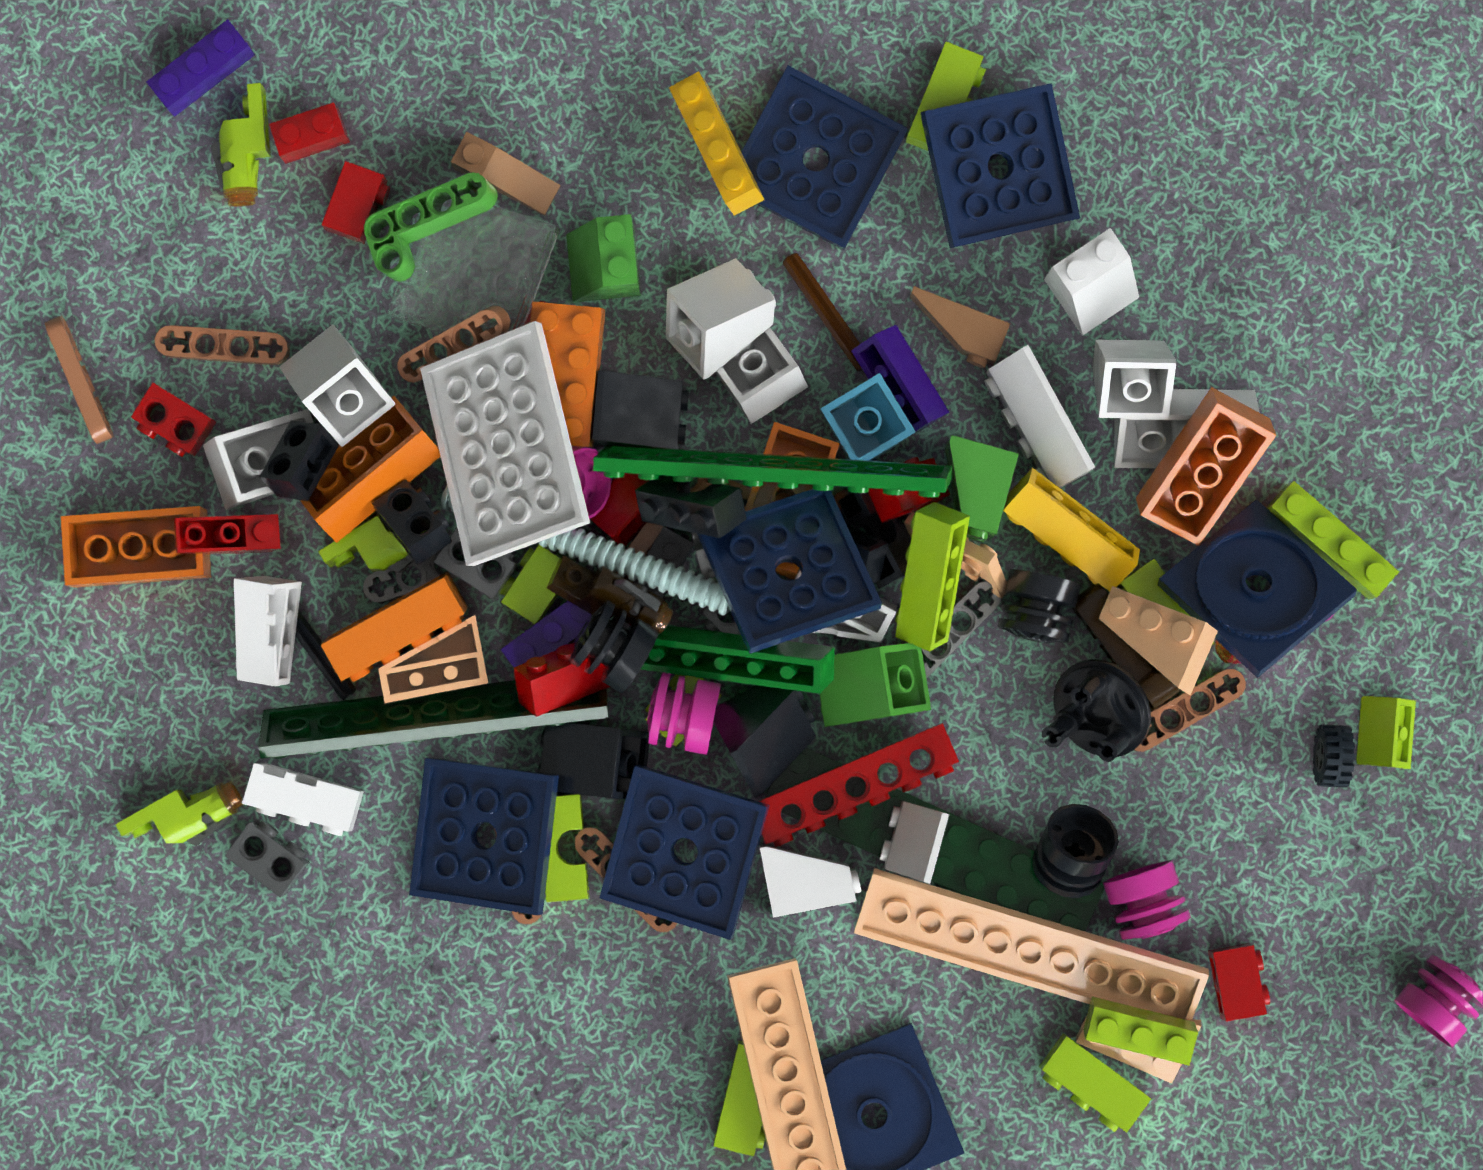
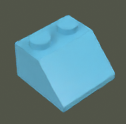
(867, 420)

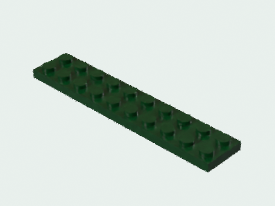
(446, 714)
(969, 856)

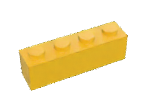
(716, 143)
(1071, 530)

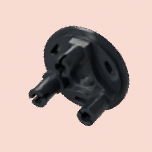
(1099, 710)

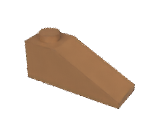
(505, 173)
(967, 329)

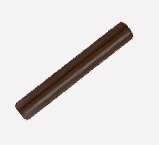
(822, 306)

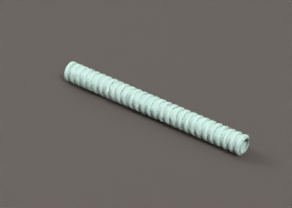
(633, 565)

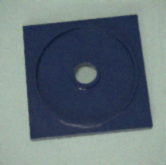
(858, 148)
(1038, 180)
(800, 531)
(1249, 623)
(447, 854)
(643, 860)
(898, 1077)

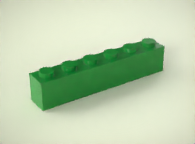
(726, 658)

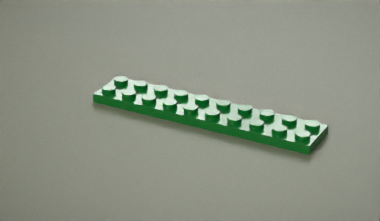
(785, 470)

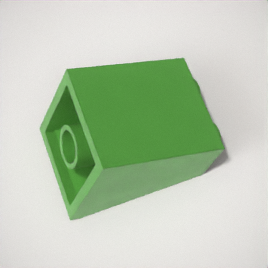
(603, 259)
(980, 483)
(876, 685)

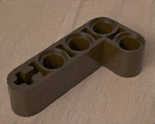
(1154, 683)

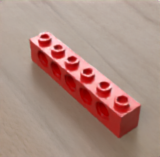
(932, 740)

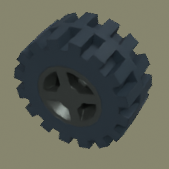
(1333, 756)

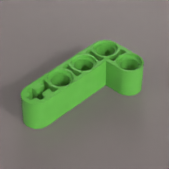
(431, 220)

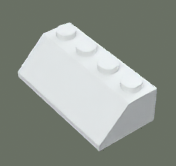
(1038, 418)
(1146, 441)

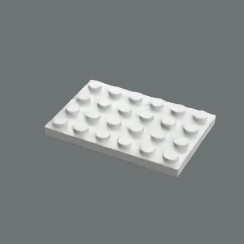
(504, 444)

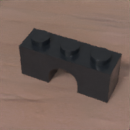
(860, 511)
(704, 512)

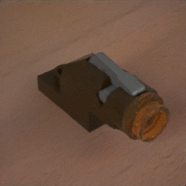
(591, 589)

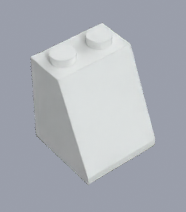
(1094, 281)
(717, 315)
(1133, 378)
(337, 385)
(806, 882)

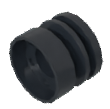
(1039, 606)
(617, 648)
(1075, 850)

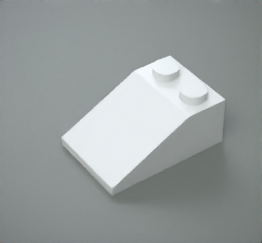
(762, 376)
(242, 455)
(914, 841)

